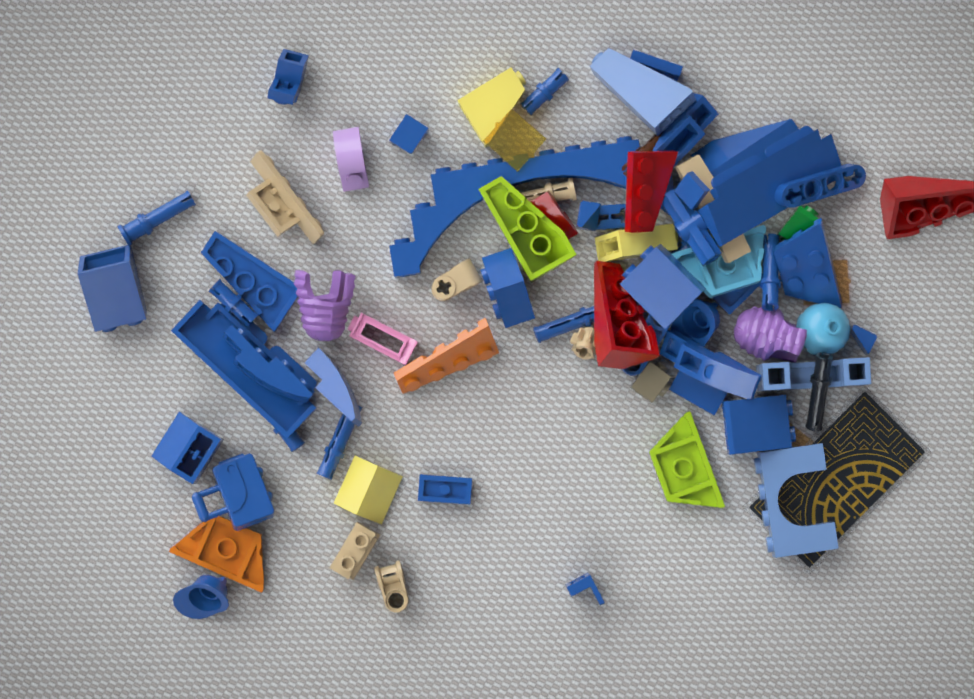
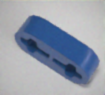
(611, 223)

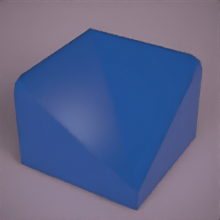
(588, 216)

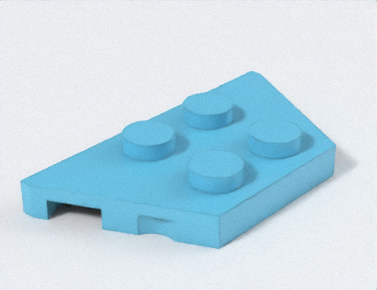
(727, 277)

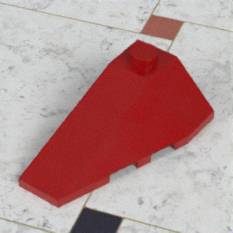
(921, 201)
(619, 324)

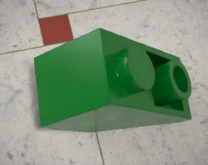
(800, 219)

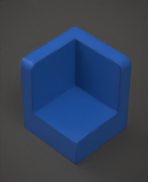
(409, 134)

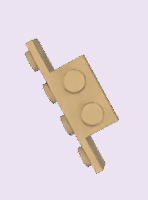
(279, 203)

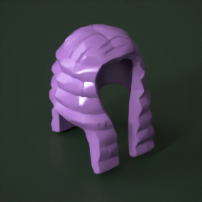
(324, 314)
(769, 335)

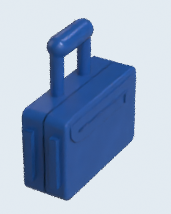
(241, 491)

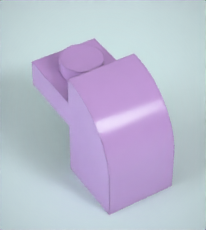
(350, 159)

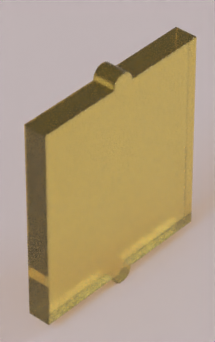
(514, 140)

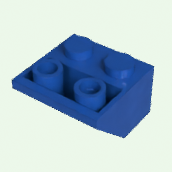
(187, 448)

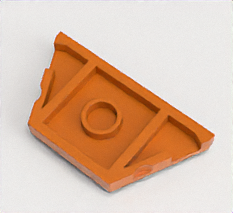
(225, 551)

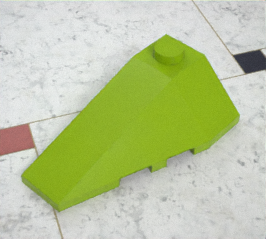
(532, 236)

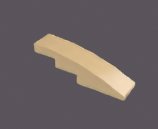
(739, 245)

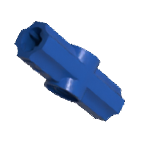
(691, 228)

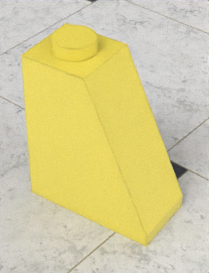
(492, 101)
(627, 245)

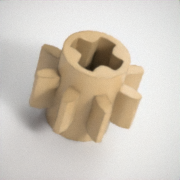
(584, 343)

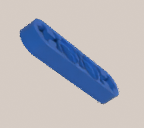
(820, 185)

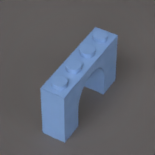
(797, 375)
(775, 469)

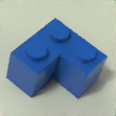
(507, 288)

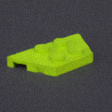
(684, 466)

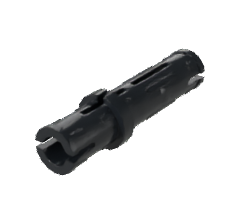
(820, 382)

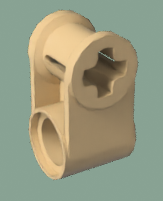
(460, 278)
(392, 584)

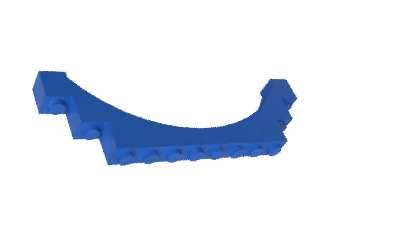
(459, 190)

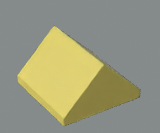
(368, 490)

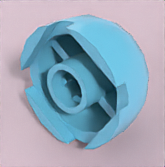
(826, 328)

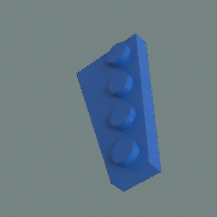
(259, 285)

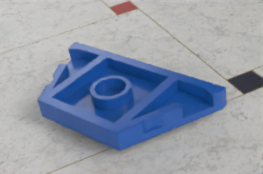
(808, 266)

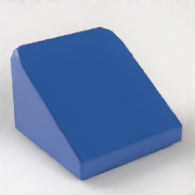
(864, 338)

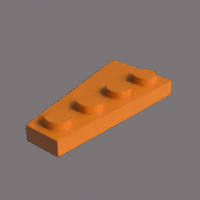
(446, 359)

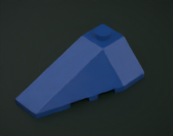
(733, 149)

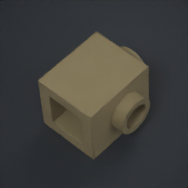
(652, 381)

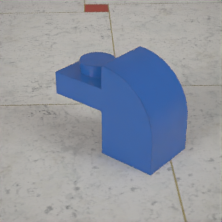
(288, 77)

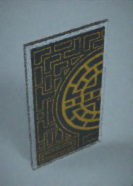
(865, 461)

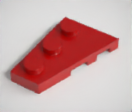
(646, 185)

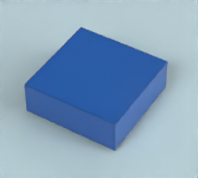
(691, 190)

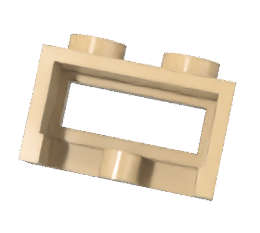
(354, 551)

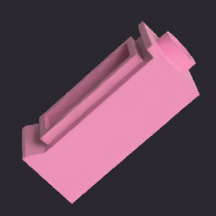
(357, 326)

